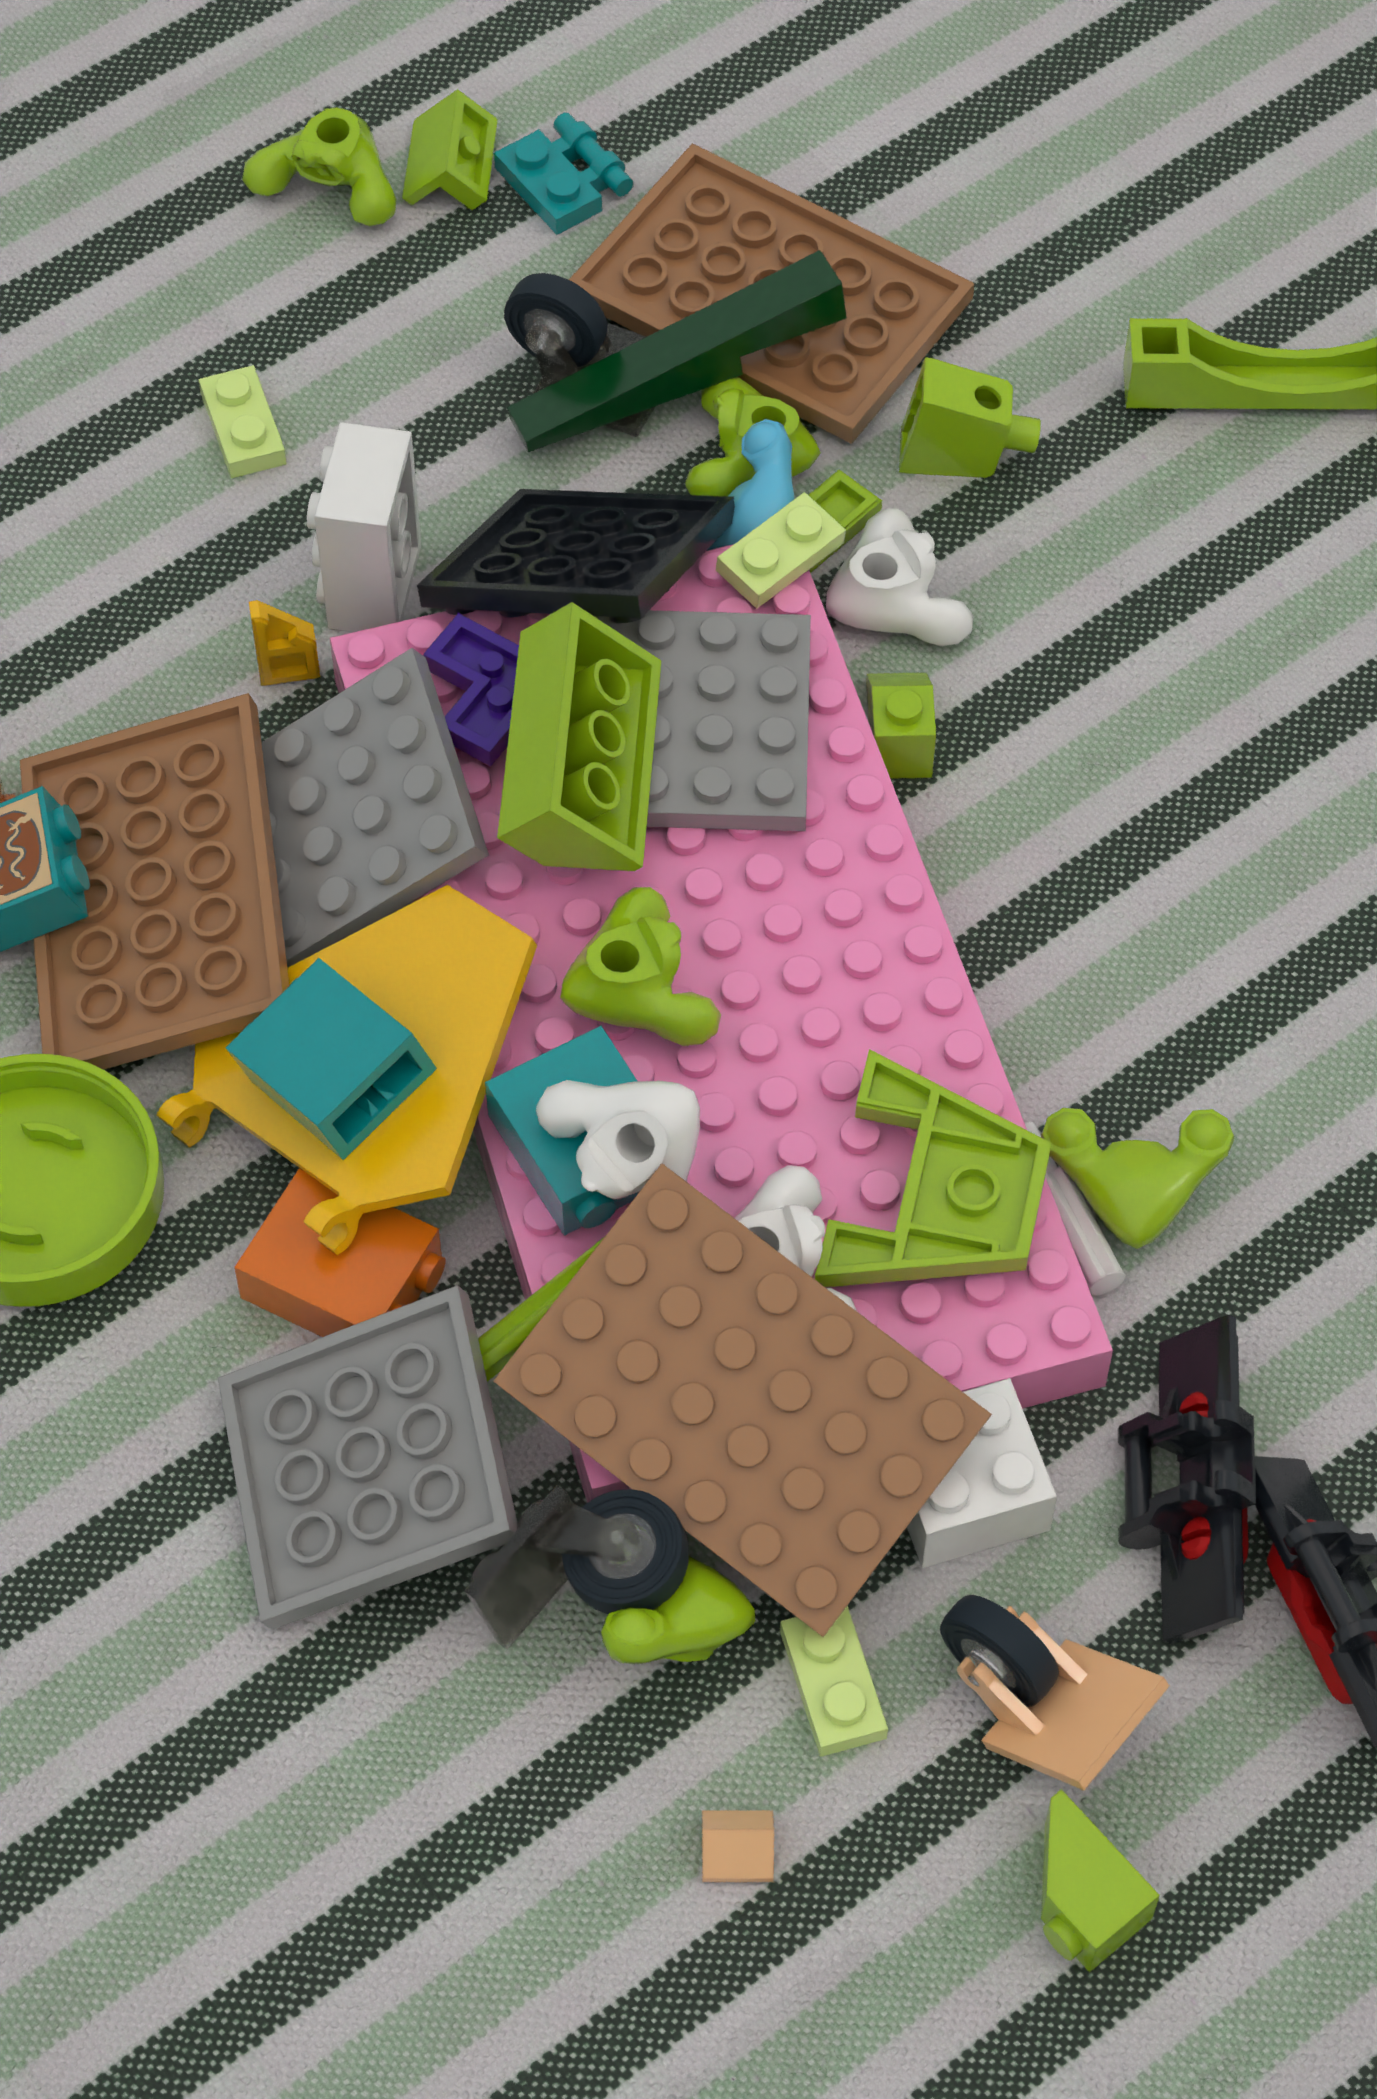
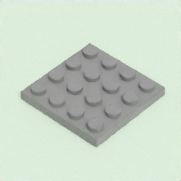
(728, 718)
(366, 806)
(366, 1458)

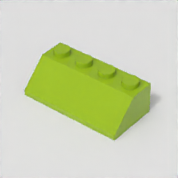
(580, 745)

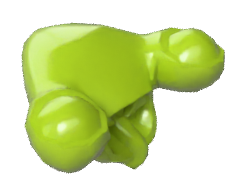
(331, 151)
(737, 409)
(629, 974)
(1138, 1183)
(686, 1627)

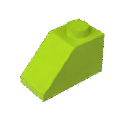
(903, 722)
(1088, 1888)

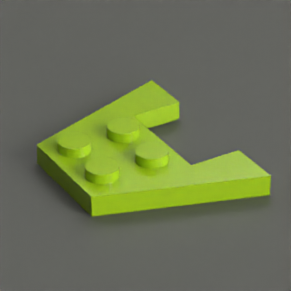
(966, 1191)

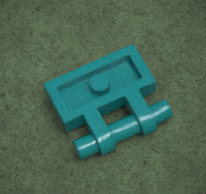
(551, 184)

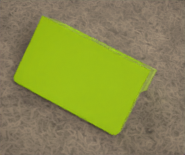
(451, 151)

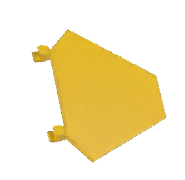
(452, 982)

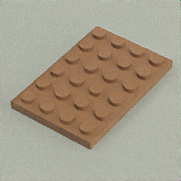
(722, 228)
(179, 892)
(743, 1399)

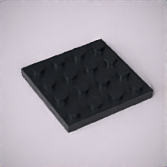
(580, 547)

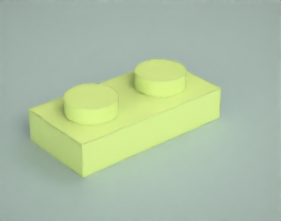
(242, 421)
(780, 550)
(834, 1684)

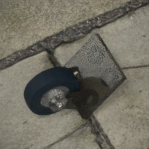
(566, 333)
(613, 1551)

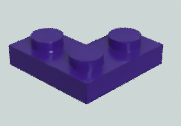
(485, 669)

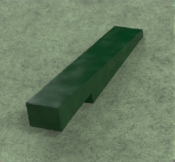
(685, 354)

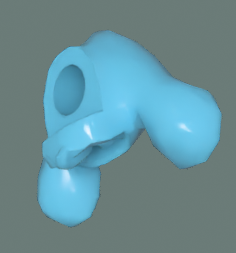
(771, 487)

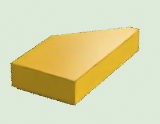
(283, 645)

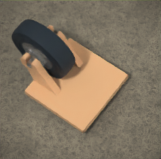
(1053, 1703)

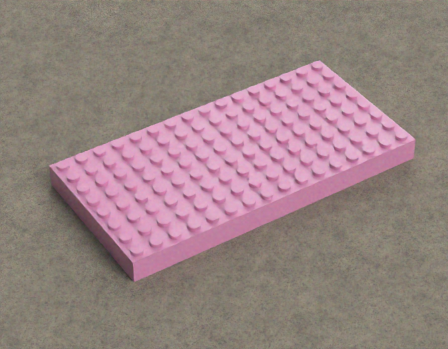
(812, 961)

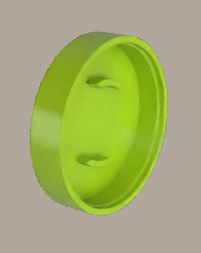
(73, 1178)

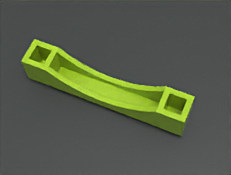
(1192, 368)

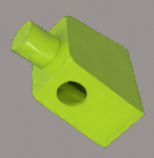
(961, 423)

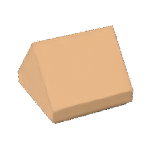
(737, 1846)

